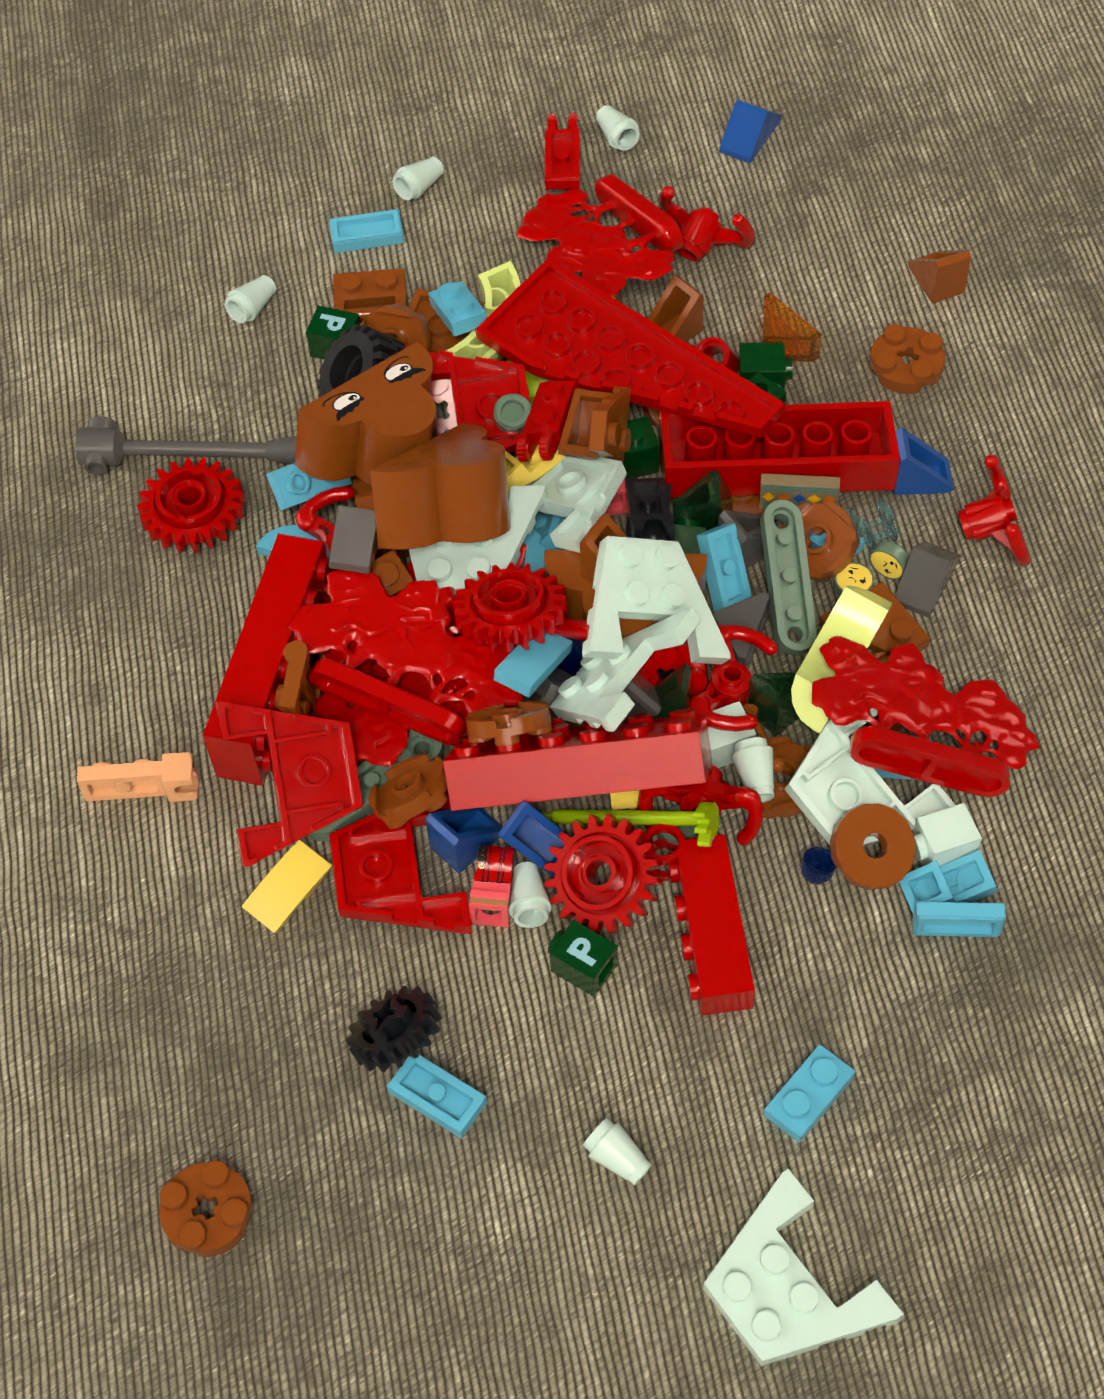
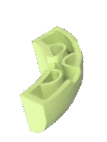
(495, 288)
(854, 617)

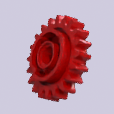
(191, 505)
(510, 607)
(628, 879)

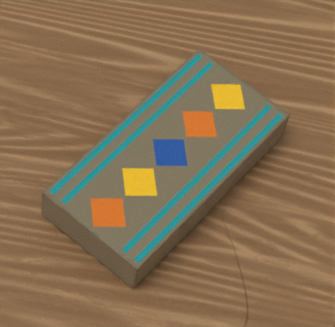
(798, 489)

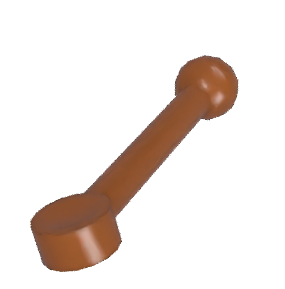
(778, 762)

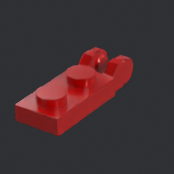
(562, 154)
(546, 420)

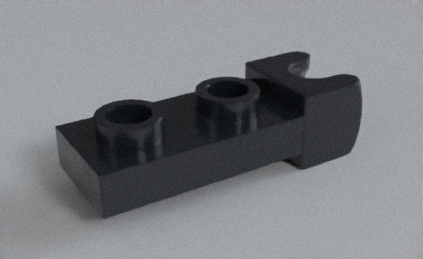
(649, 509)

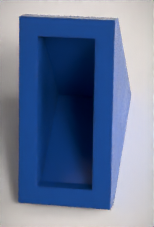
(748, 130)
(920, 467)
(459, 833)
(532, 835)

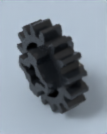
(394, 1029)

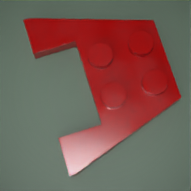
(477, 387)
(310, 771)
(381, 881)

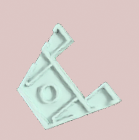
(581, 493)
(454, 562)
(647, 583)
(598, 686)
(833, 783)
(775, 1298)

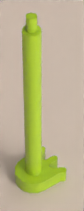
(704, 818)

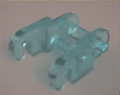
(887, 521)

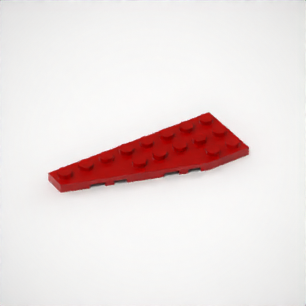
(580, 333)

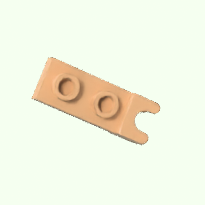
(142, 778)

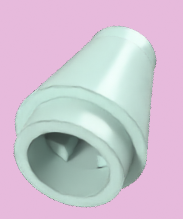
(618, 128)
(416, 178)
(249, 299)
(755, 766)
(528, 897)
(616, 1151)

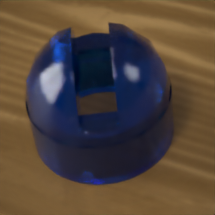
(817, 865)

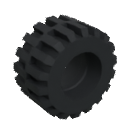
(354, 354)

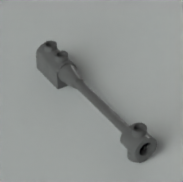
(104, 446)

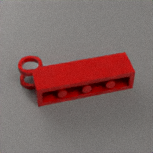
(712, 921)

